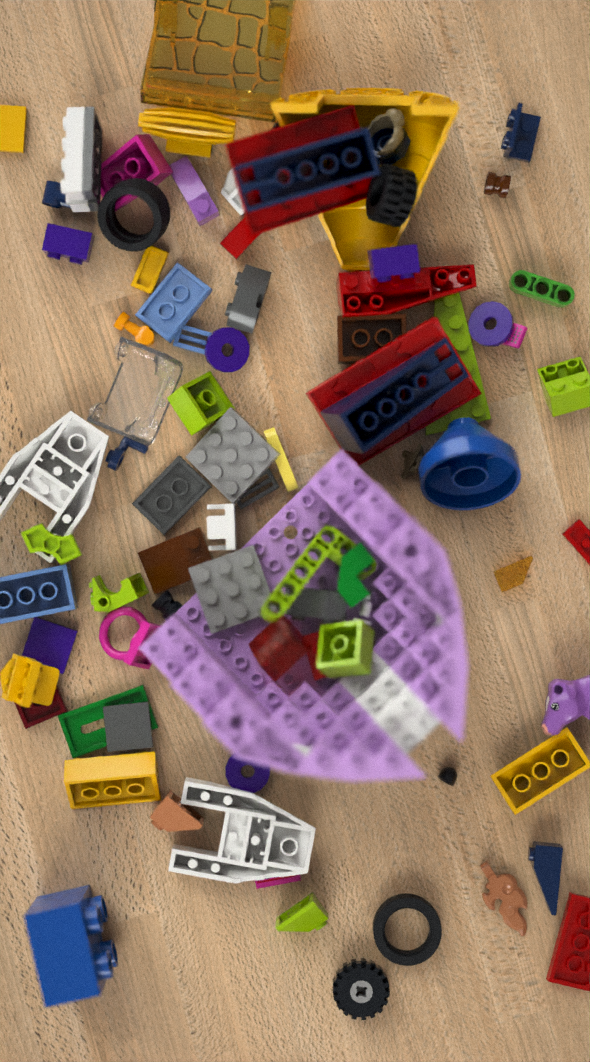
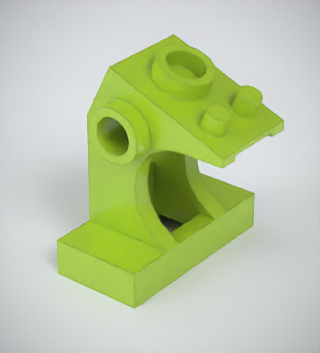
(106, 600)

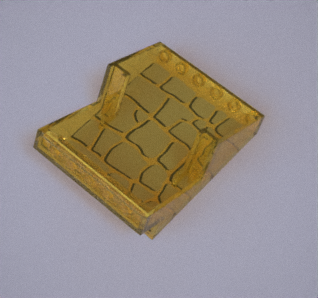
(219, 56)

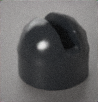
(448, 775)

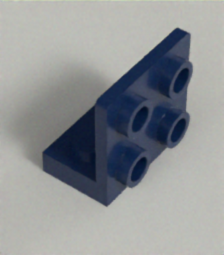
(521, 137)

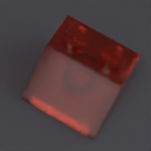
(279, 647)

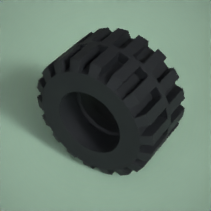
(391, 195)

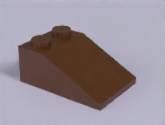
(169, 561)

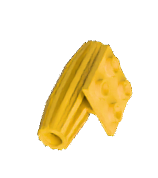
(187, 130)

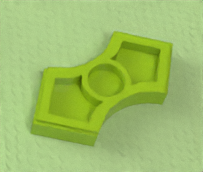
(61, 547)

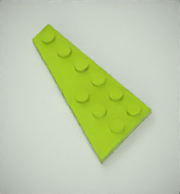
(452, 319)

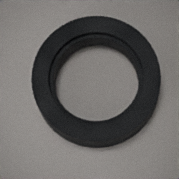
(414, 956)

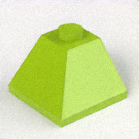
(303, 916)

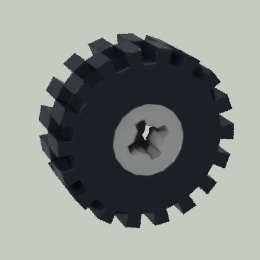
(362, 978)

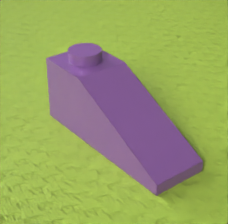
(193, 191)

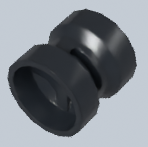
(166, 605)

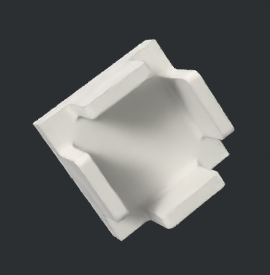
(223, 527)

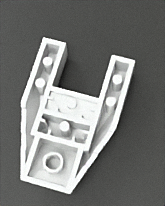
(57, 470)
(255, 837)

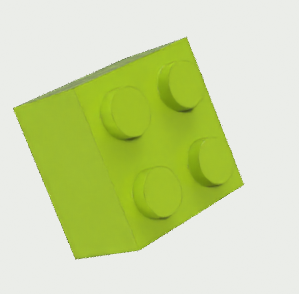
(345, 649)

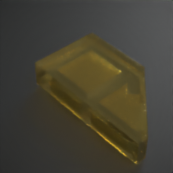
(512, 574)

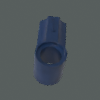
(53, 196)

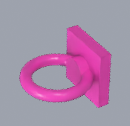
(133, 656)

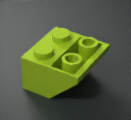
(565, 386)

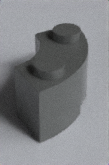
(248, 298)
(317, 604)

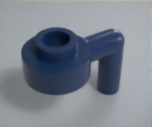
(116, 456)

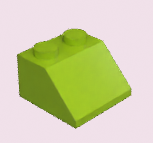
(200, 402)

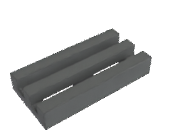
(271, 479)

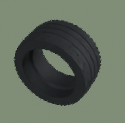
(113, 229)

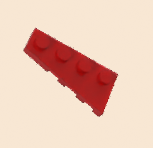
(572, 949)

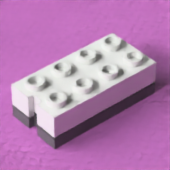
(82, 159)

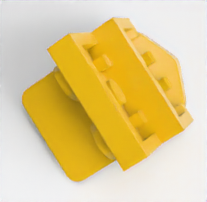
(28, 681)

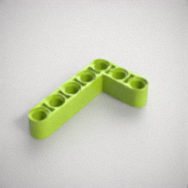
(309, 566)

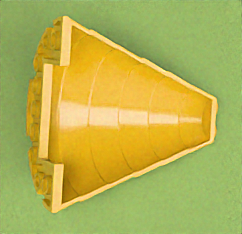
(427, 126)

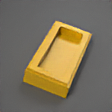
(149, 269)

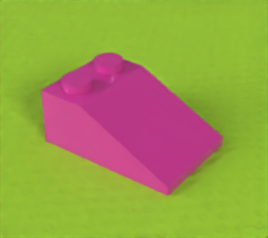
(134, 159)

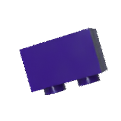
(67, 243)
(393, 261)

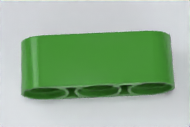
(552, 286)

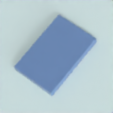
(173, 302)

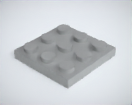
(232, 455)
(231, 588)

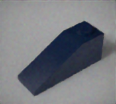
(546, 864)

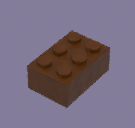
(365, 334)

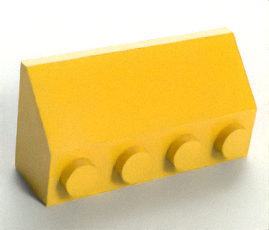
(540, 771)
(112, 780)

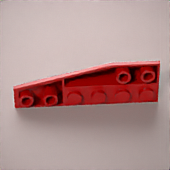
(366, 296)

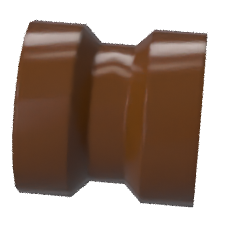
(497, 185)

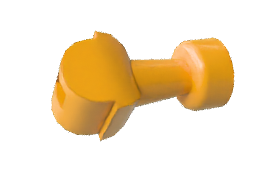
(142, 334)

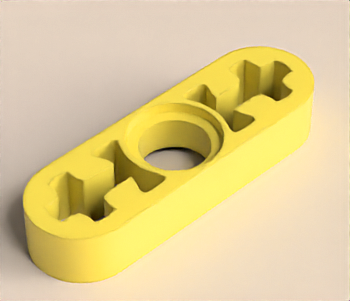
(281, 461)

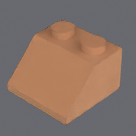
(175, 816)

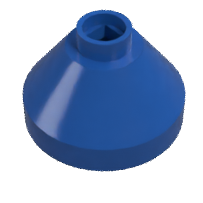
(469, 468)

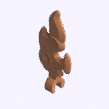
(512, 897)

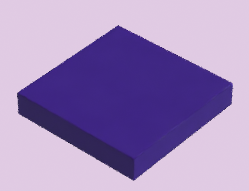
(50, 643)

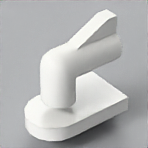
(365, 610)

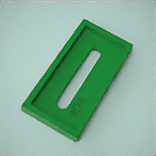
(73, 721)

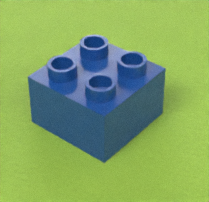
(69, 945)

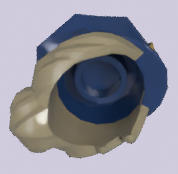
(389, 137)

